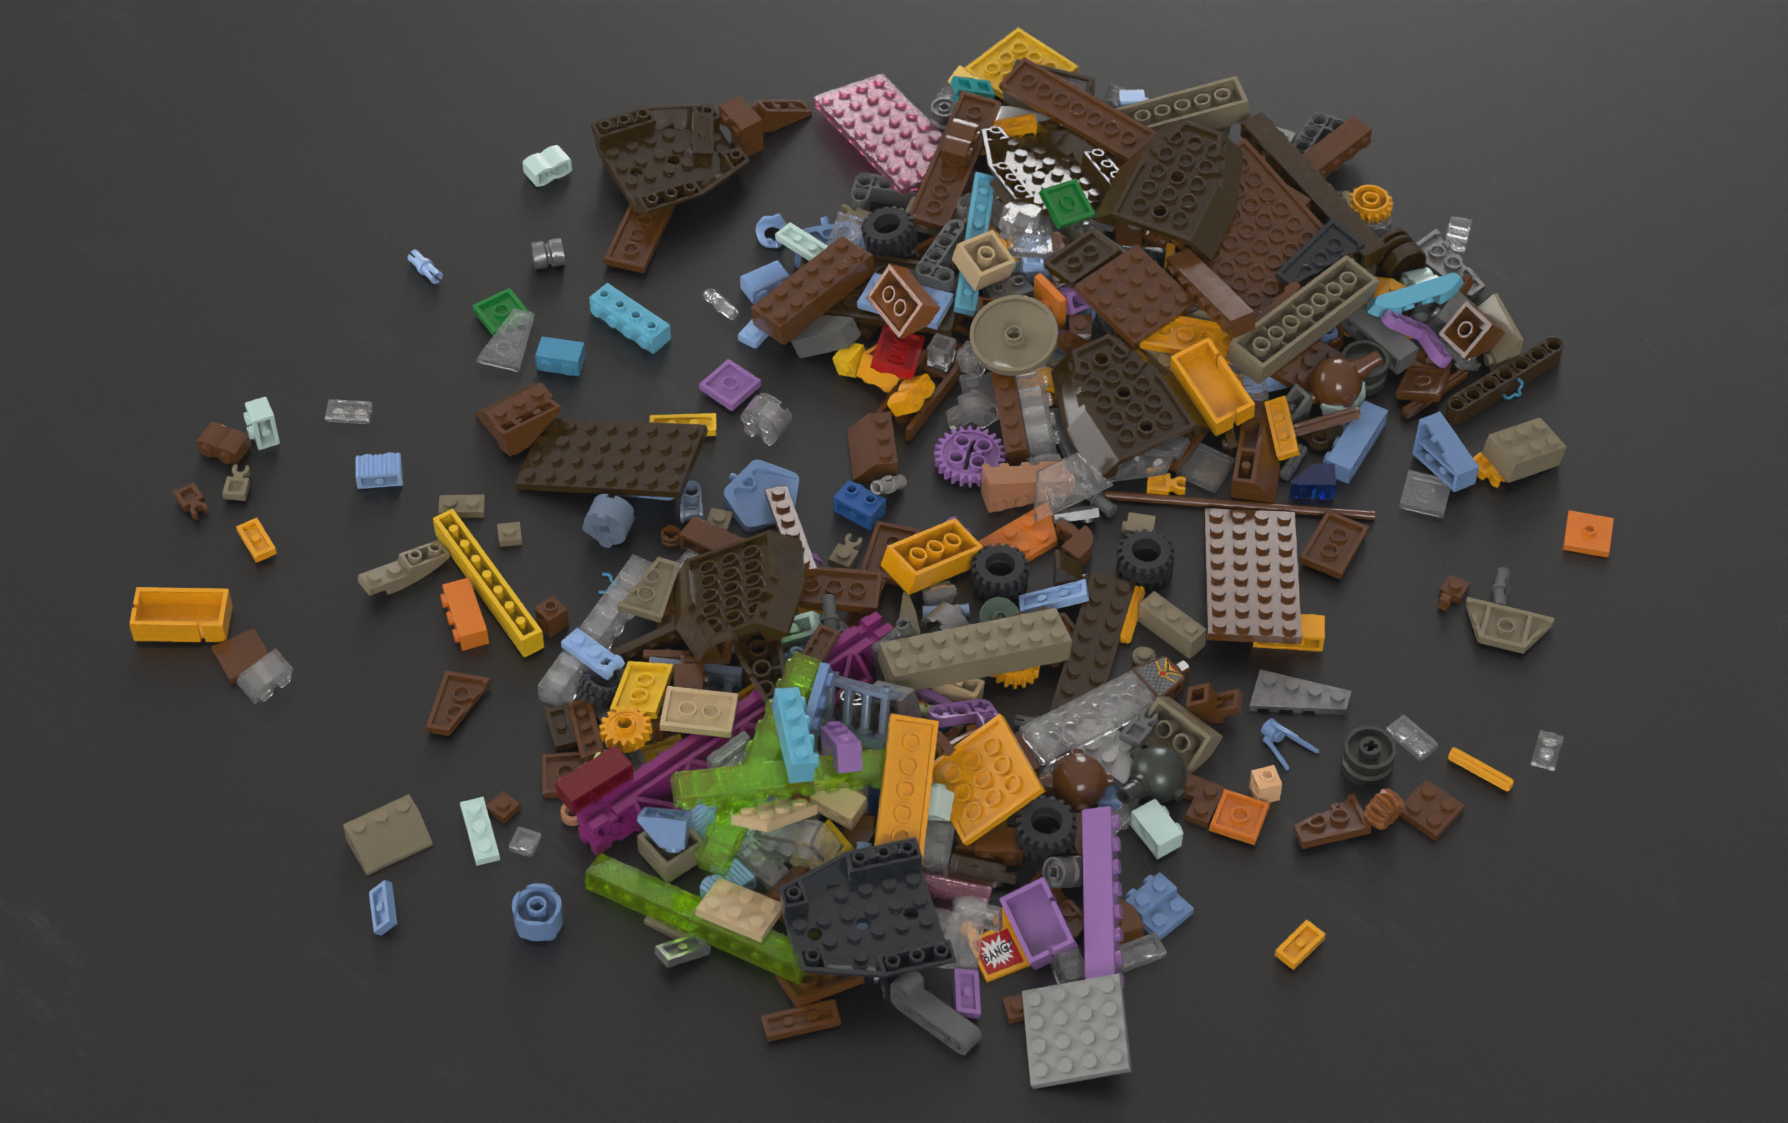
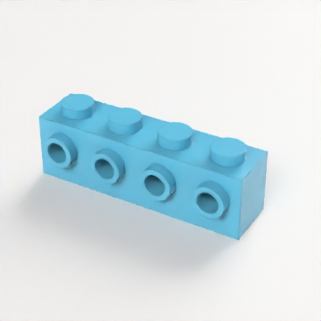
(630, 318)
(794, 734)

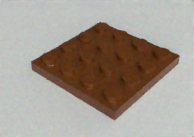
(1134, 295)

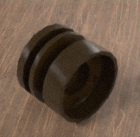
(1400, 254)

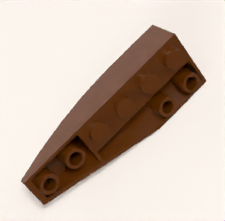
(1256, 460)

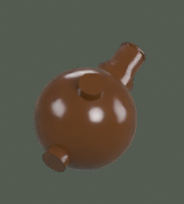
(1339, 380)
(1077, 781)

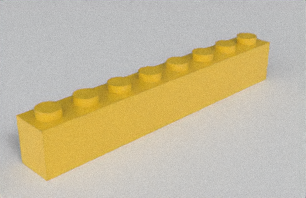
(488, 583)

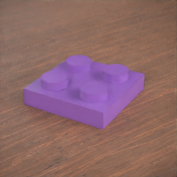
(730, 384)

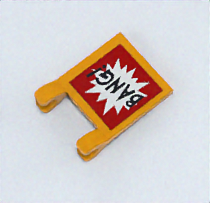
(1001, 952)

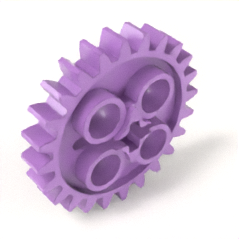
(955, 449)

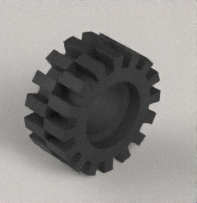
(597, 689)

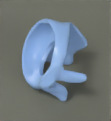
(765, 223)

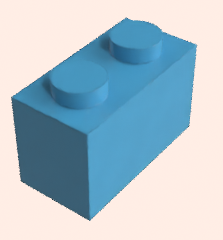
(560, 356)

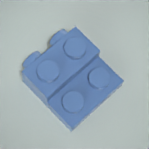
(1159, 905)

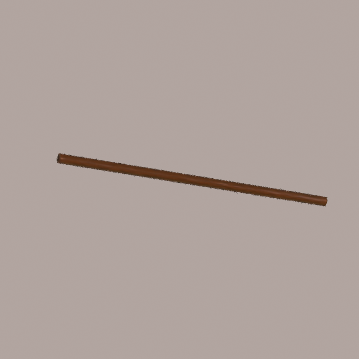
(1231, 504)

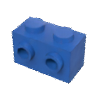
(859, 505)

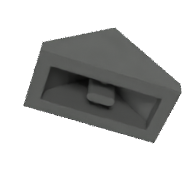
(1299, 403)

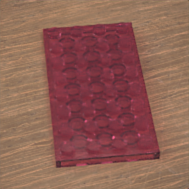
(883, 129)

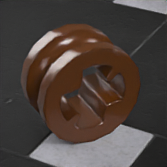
(670, 530)

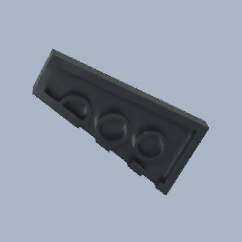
(1320, 253)

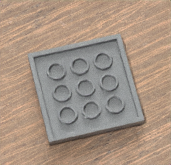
(1076, 1031)

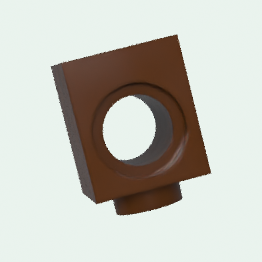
(551, 616)

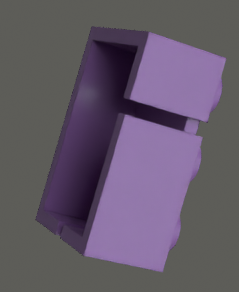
(1038, 922)

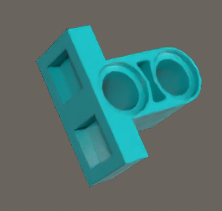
(971, 85)

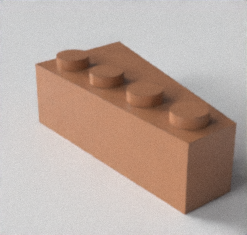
(1009, 485)

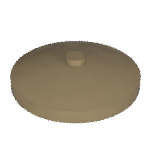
(1014, 335)

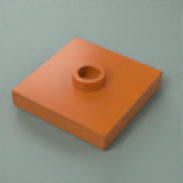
(1052, 298)
(1588, 533)
(1239, 817)

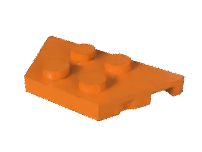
(1026, 534)

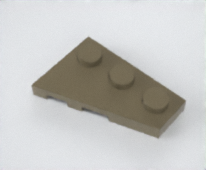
(652, 592)

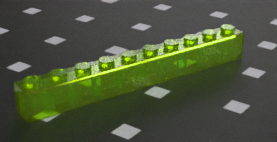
(767, 780)
(725, 839)
(678, 908)

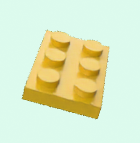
(643, 686)

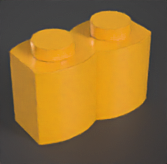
(911, 395)

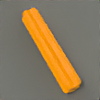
(1132, 615)
(1480, 769)

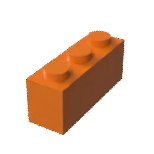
(464, 614)

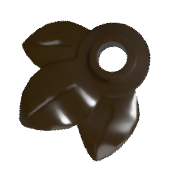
(1321, 439)

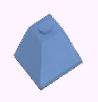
(667, 827)

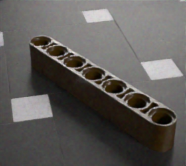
(1503, 380)

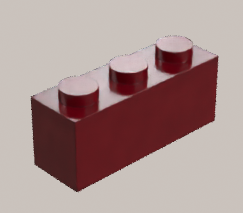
(594, 779)

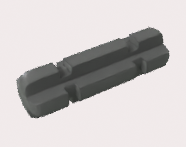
(1292, 464)

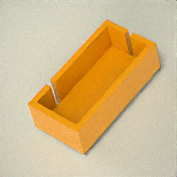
(1211, 388)
(181, 614)

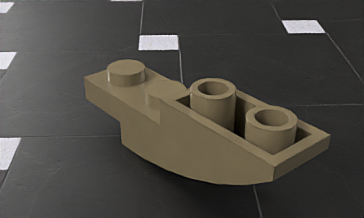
(408, 569)

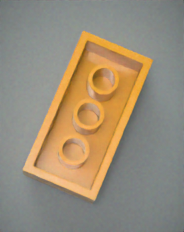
(930, 556)

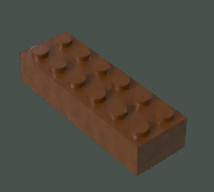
(812, 290)

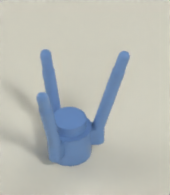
(1276, 732)

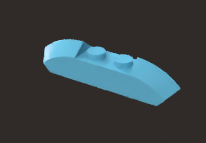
(1426, 292)

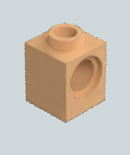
(1265, 784)

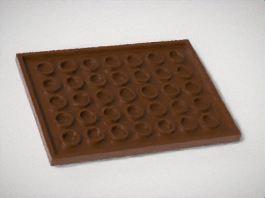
(1263, 234)

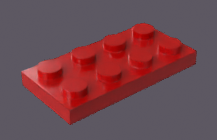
(896, 354)

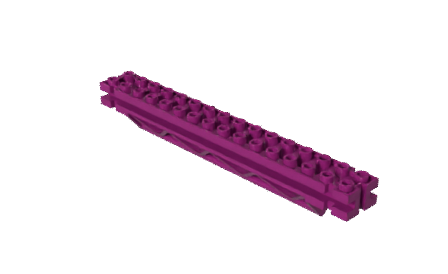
(617, 812)

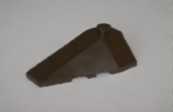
(761, 661)

